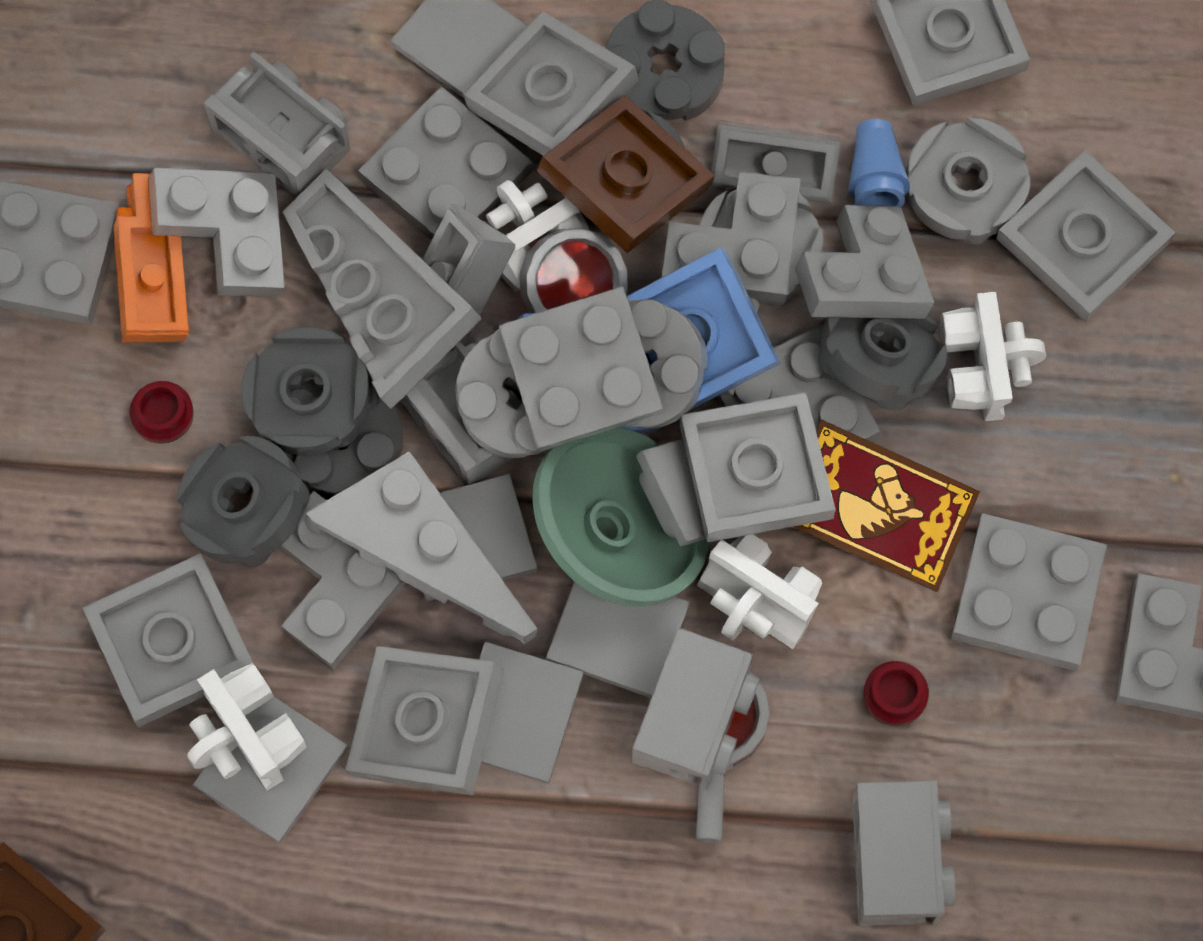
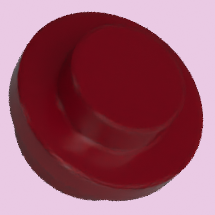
(161, 412)
(896, 693)

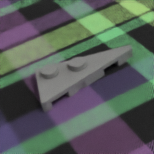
(408, 527)

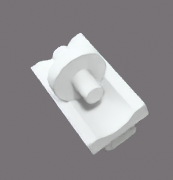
(517, 207)
(988, 382)
(757, 596)
(232, 700)

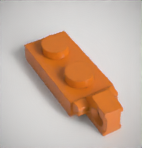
(148, 273)

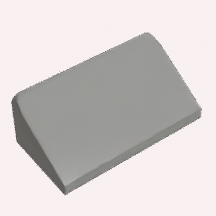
(776, 153)
(468, 256)

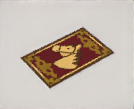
(891, 508)

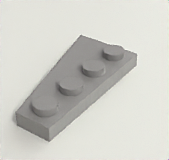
(385, 294)

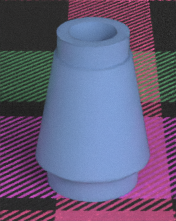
(877, 166)

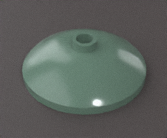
(595, 489)

